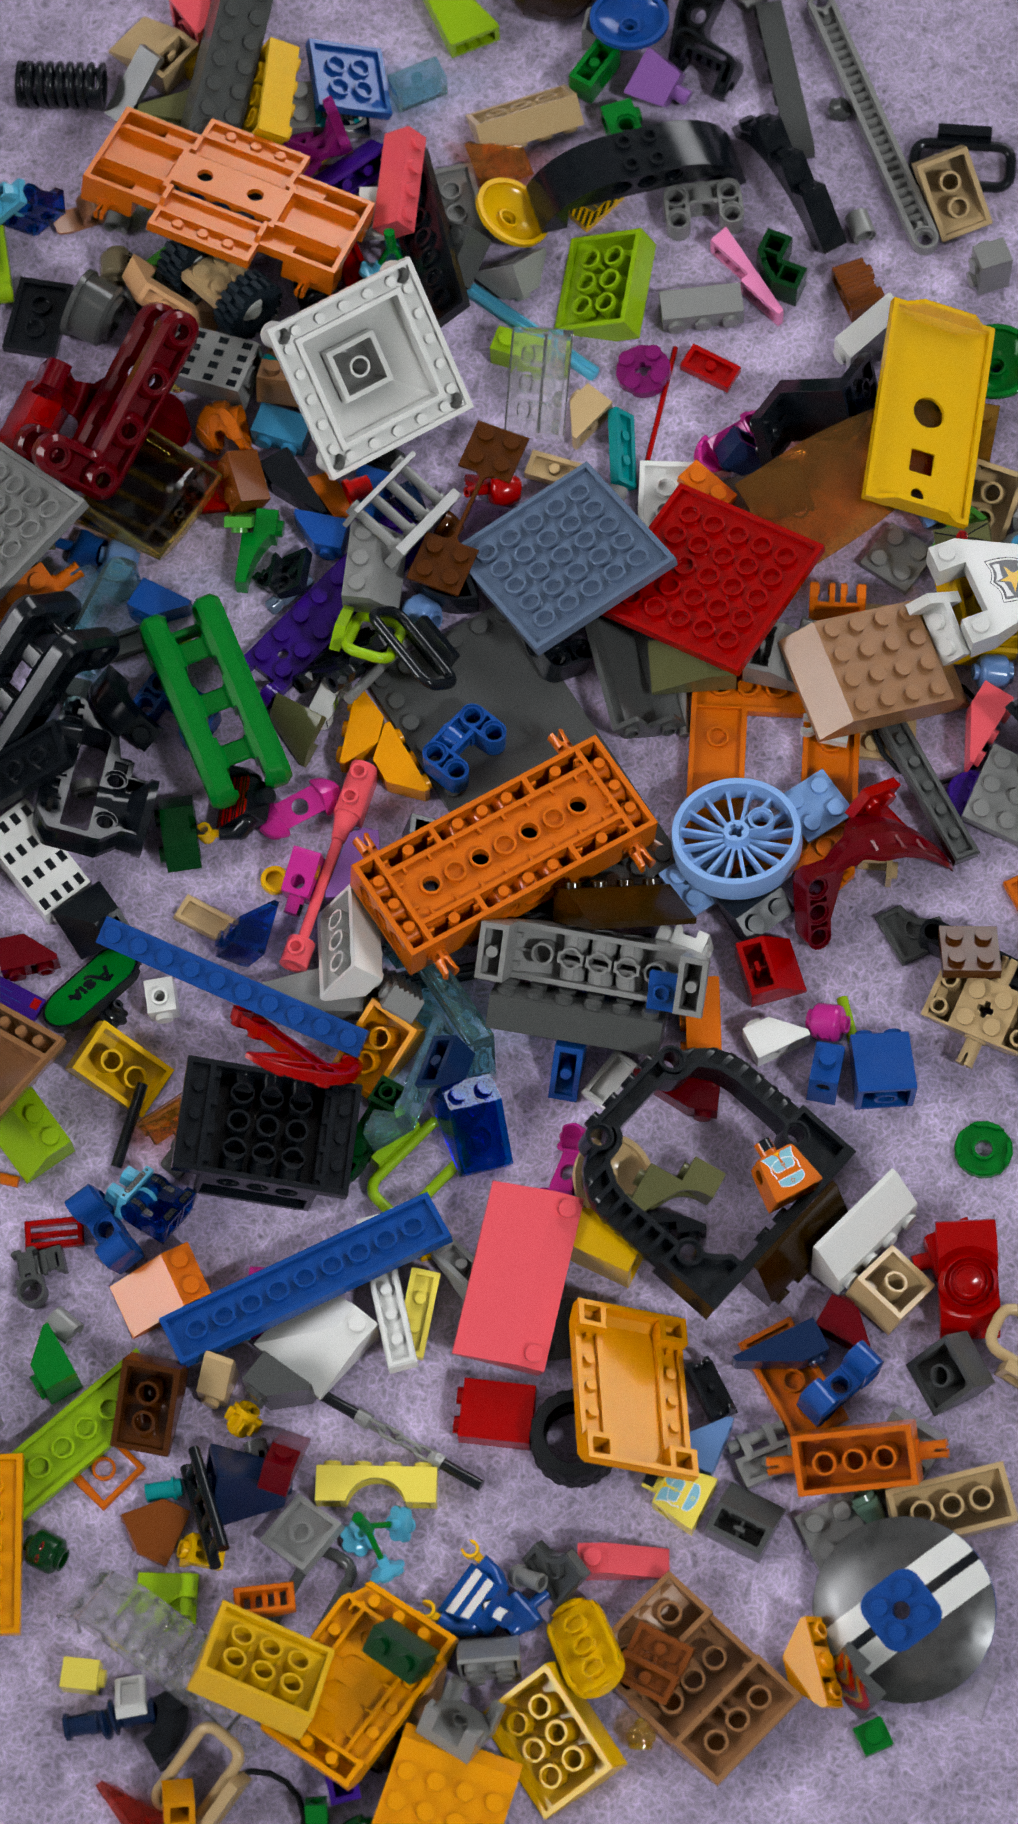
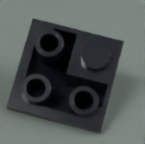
(84, 917)

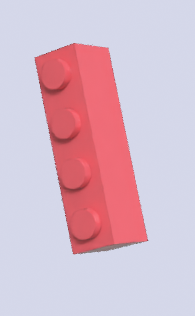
(399, 181)

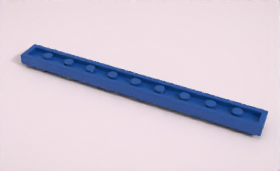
(232, 986)

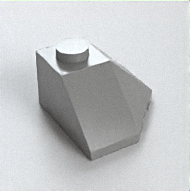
(515, 275)

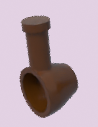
(447, 525)

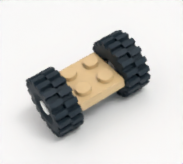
(240, 298)

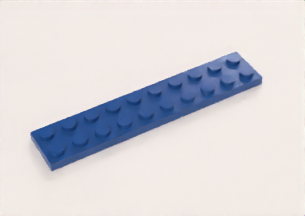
(305, 1280)

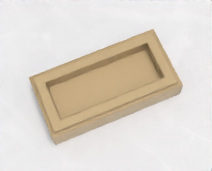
(202, 917)

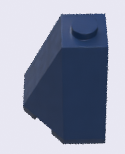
(235, 1482)

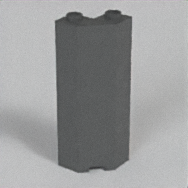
(626, 682)

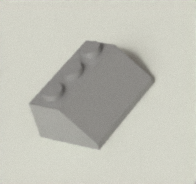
(367, 578)

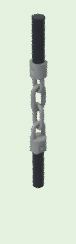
(365, 1419)

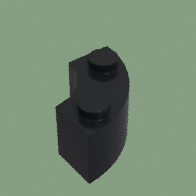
(464, 604)
(169, 1731)

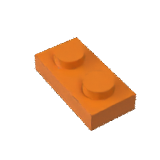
(704, 480)

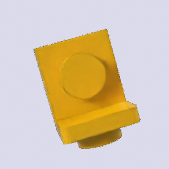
(191, 1552)

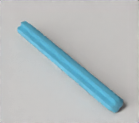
(515, 319)

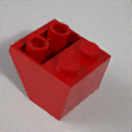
(768, 969)

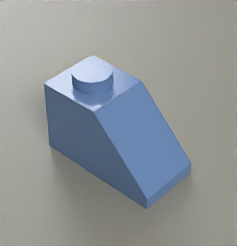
(710, 1443)

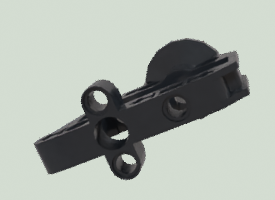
(122, 802)

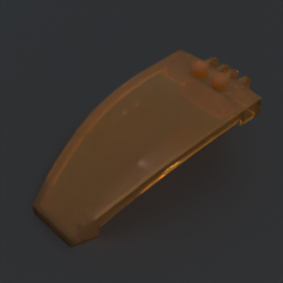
(821, 482)

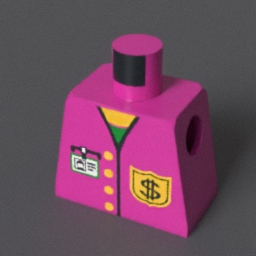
(302, 868)

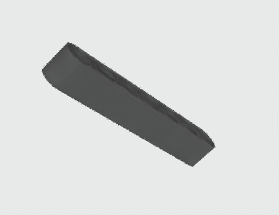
(784, 75)

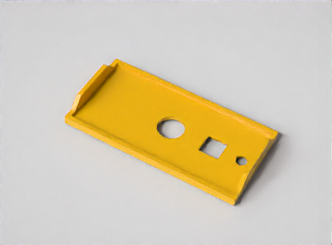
(939, 358)

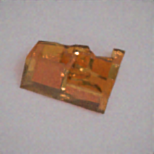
(498, 161)

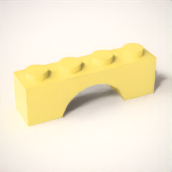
(340, 1482)

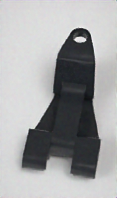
(688, 33)

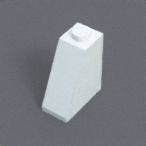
(864, 334)

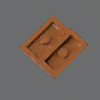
(655, 1662)

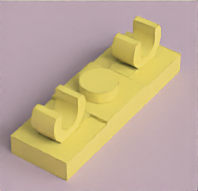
(420, 1305)

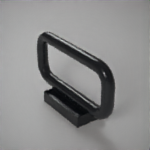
(976, 139)
(427, 641)

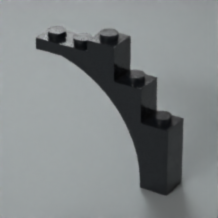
(809, 197)

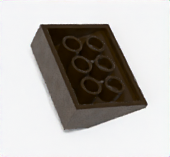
(620, 904)
(794, 1248)

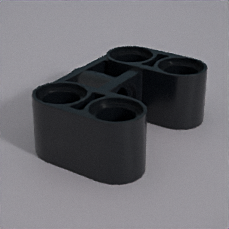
(562, 660)

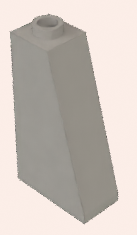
(306, 988)

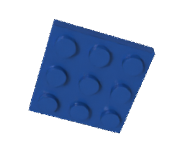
(351, 75)

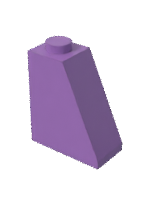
(349, 855)

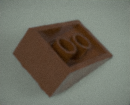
(148, 1403)

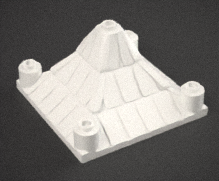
(368, 368)

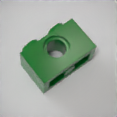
(594, 71)
(620, 116)

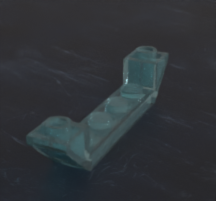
(461, 1014)
(388, 1126)

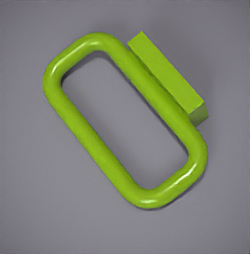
(347, 628)
(391, 1155)

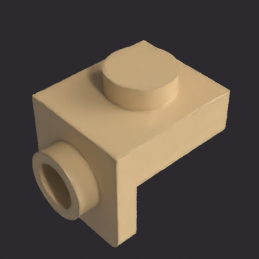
(889, 866)

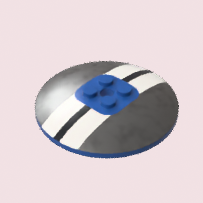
(947, 1598)

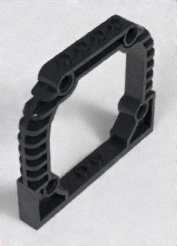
(708, 1276)

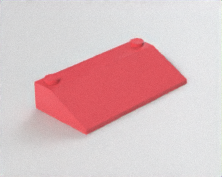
(518, 1277)

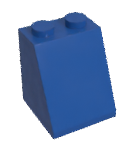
(882, 1069)

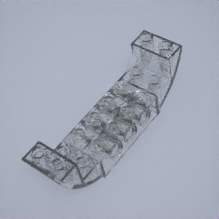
(154, 1641)

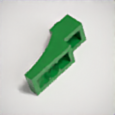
(254, 545)

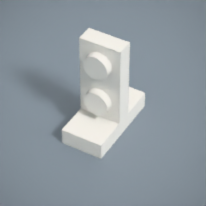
(942, 624)

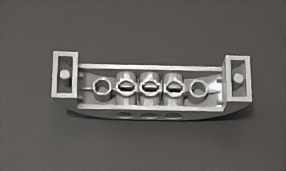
(589, 960)

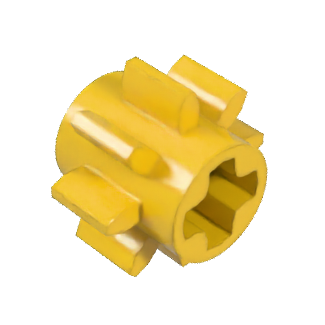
(243, 1419)

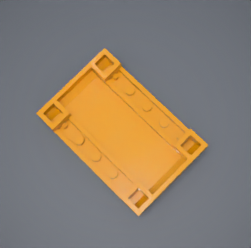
(631, 1389)
(438, 1788)

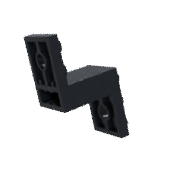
(808, 406)

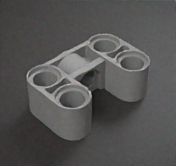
(702, 199)

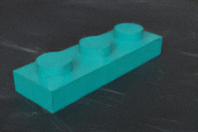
(622, 448)

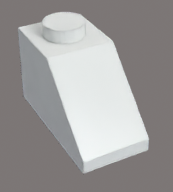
(772, 1038)

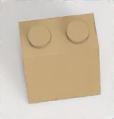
(890, 1289)

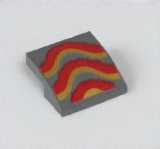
(857, 1687)

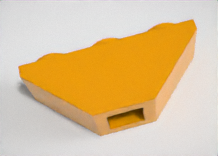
(360, 732)
(398, 767)
(811, 1664)

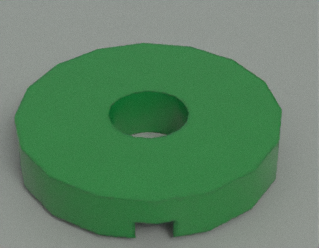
(978, 1165)

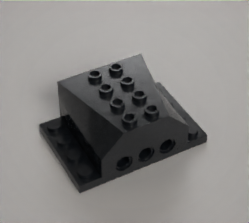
(264, 1134)

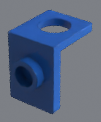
(661, 990)

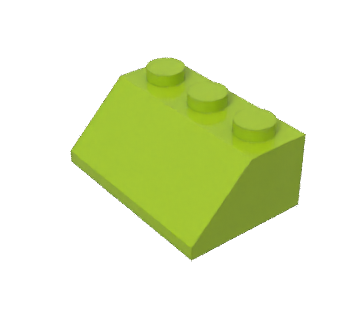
(33, 1137)

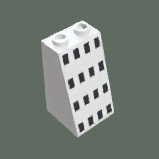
(39, 871)

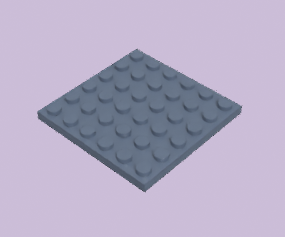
(565, 558)

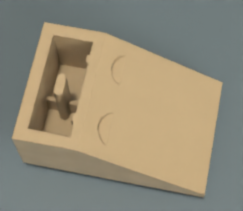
(167, 42)

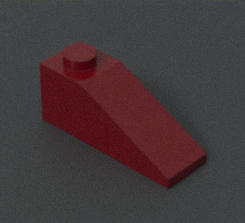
(693, 1098)
(283, 1462)

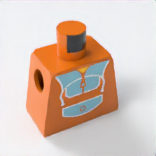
(782, 1175)

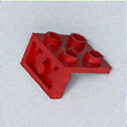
(875, 800)

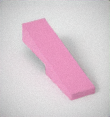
(752, 286)

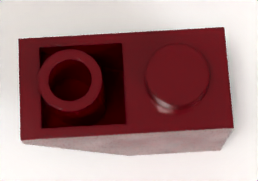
(24, 957)

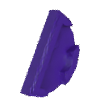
(961, 788)

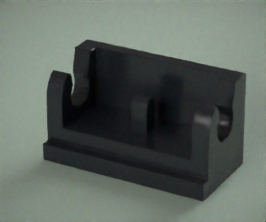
(710, 1389)

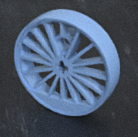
(737, 839)

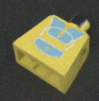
(681, 1500)

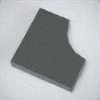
(902, 933)
(564, 1570)

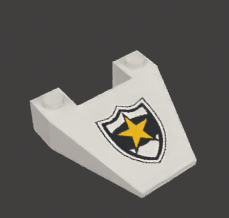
(994, 581)

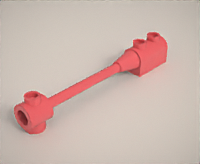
(348, 813)

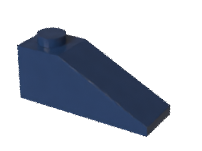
(791, 1349)

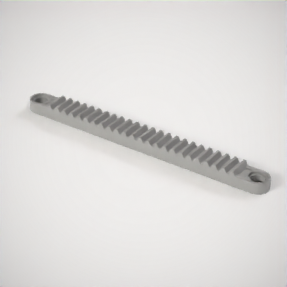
(874, 125)

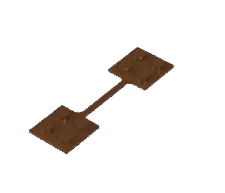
(445, 561)

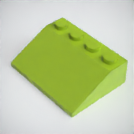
(606, 285)

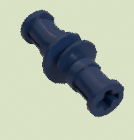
(105, 1721)

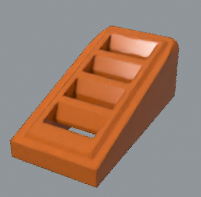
(252, 1592)

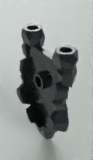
(337, 666)

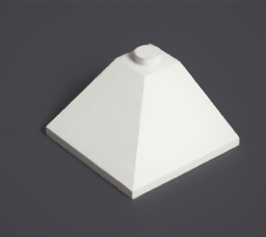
(321, 1342)

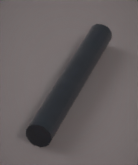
(129, 1125)

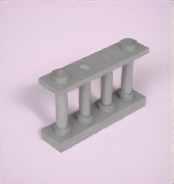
(412, 532)

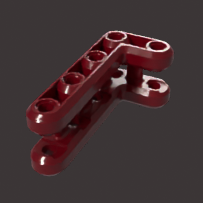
(126, 399)

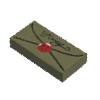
(974, 531)

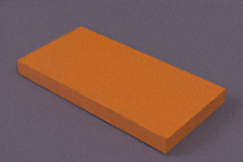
(786, 1385)

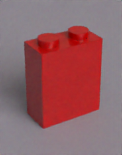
(495, 1413)

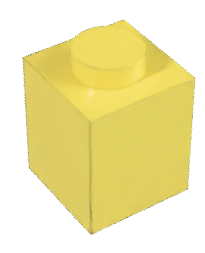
(82, 1676)

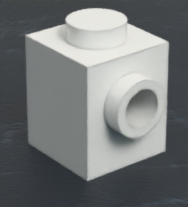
(162, 999)

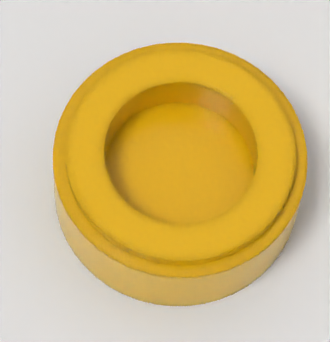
(272, 879)

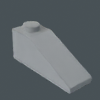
(455, 1264)

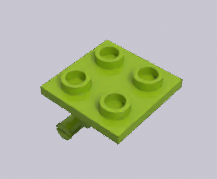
(175, 1589)

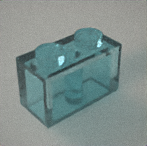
(417, 84)

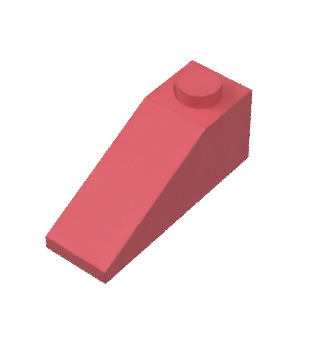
(623, 1561)

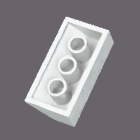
(348, 949)
(864, 1233)

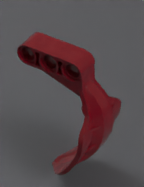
(57, 384)
(863, 839)

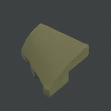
(297, 727)

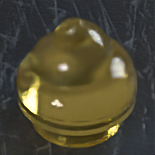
(640, 1735)

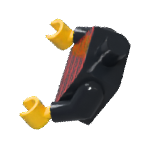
(248, 812)

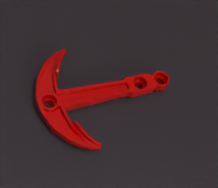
(291, 1057)

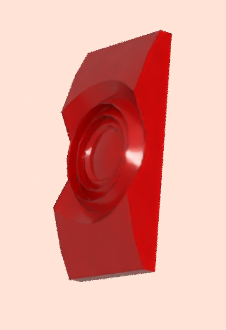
(967, 1276)

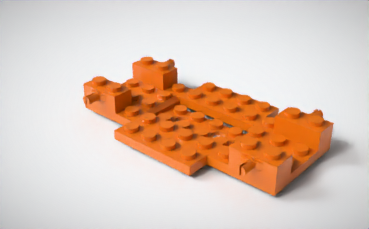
(308, 223)

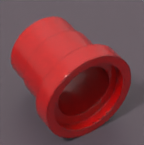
(357, 488)

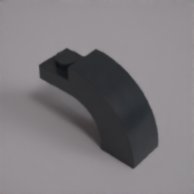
(120, 712)

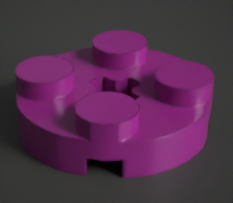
(636, 358)

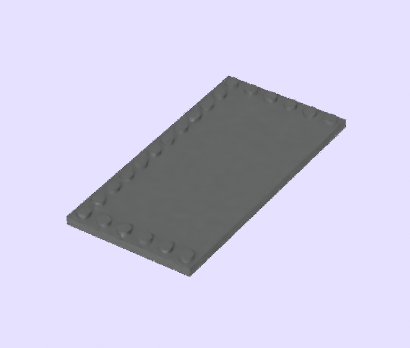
(506, 683)

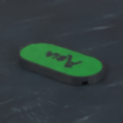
(90, 991)

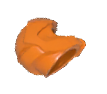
(220, 420)

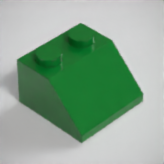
(52, 1370)

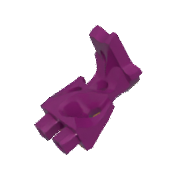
(329, 144)

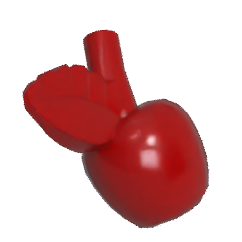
(495, 489)

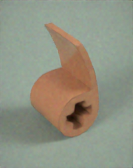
(78, 217)

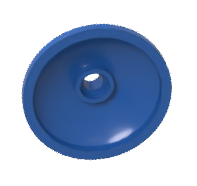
(629, 23)

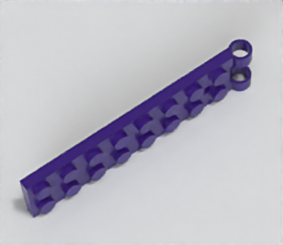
(306, 627)

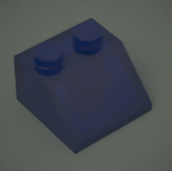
(247, 936)

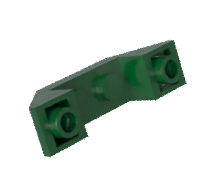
(381, 1098)

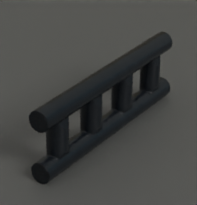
(204, 1495)

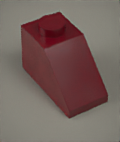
(842, 1322)

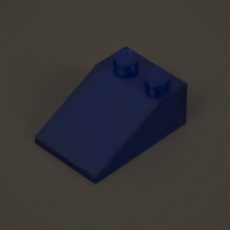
(473, 1124)

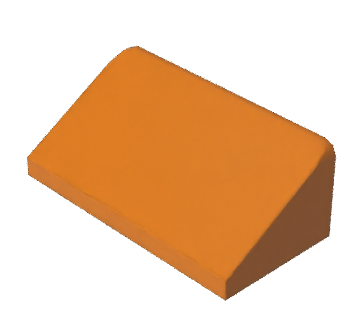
(330, 494)

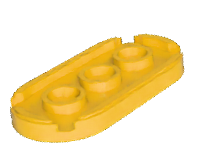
(585, 1648)

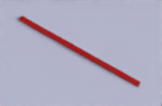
(660, 408)

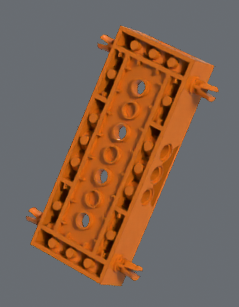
(519, 870)

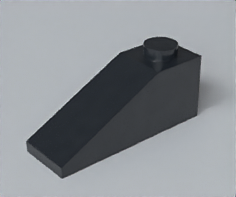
(290, 483)

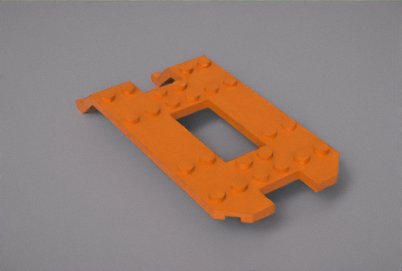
(720, 732)

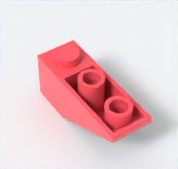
(981, 722)

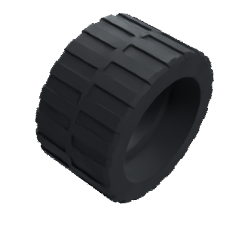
(558, 1471)

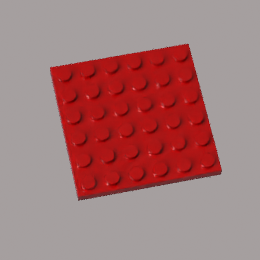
(728, 581)

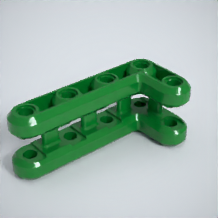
(237, 692)

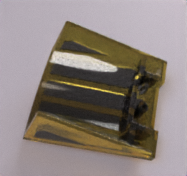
(156, 499)

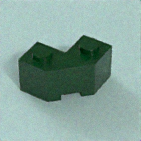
(782, 277)
(179, 833)

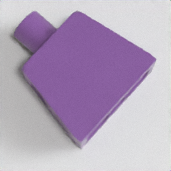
(658, 81)

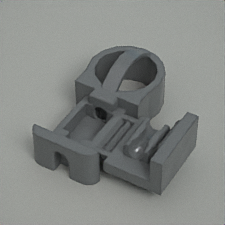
(37, 1264)

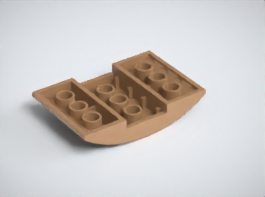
(726, 1694)

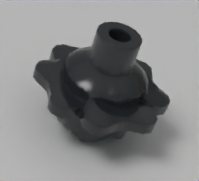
(114, 1014)

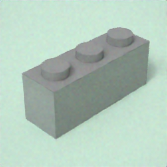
(701, 307)

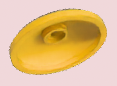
(508, 212)

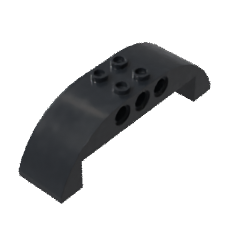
(630, 165)

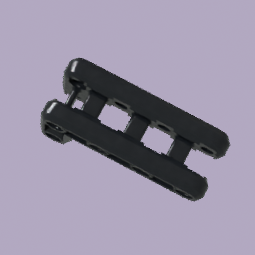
(51, 670)

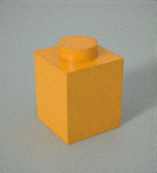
(178, 1801)

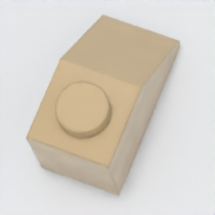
(587, 413)
(216, 1380)

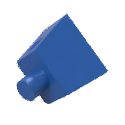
(825, 1070)

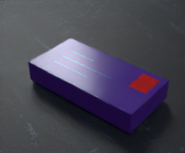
(20, 999)

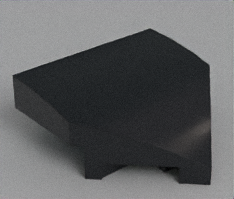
(286, 575)

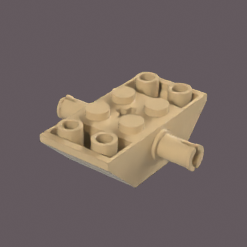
(959, 1008)

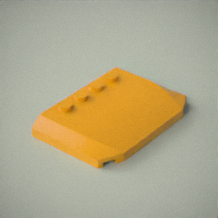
(360, 1698)

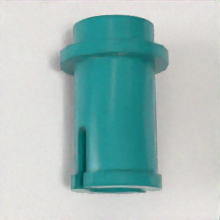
(165, 1489)

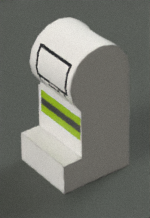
(326, 702)

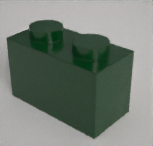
(400, 1651)

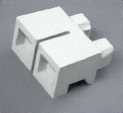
(701, 943)

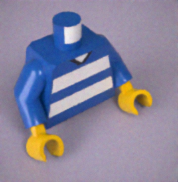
(476, 1601)

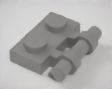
(753, 1464)

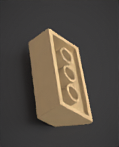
(528, 118)
(962, 1501)

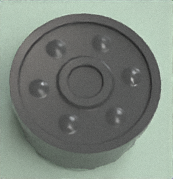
(93, 309)

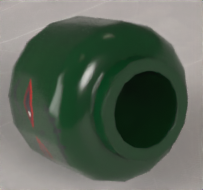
(46, 1551)

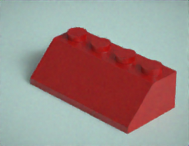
(32, 409)

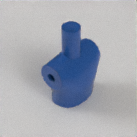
(84, 549)
(525, 1612)

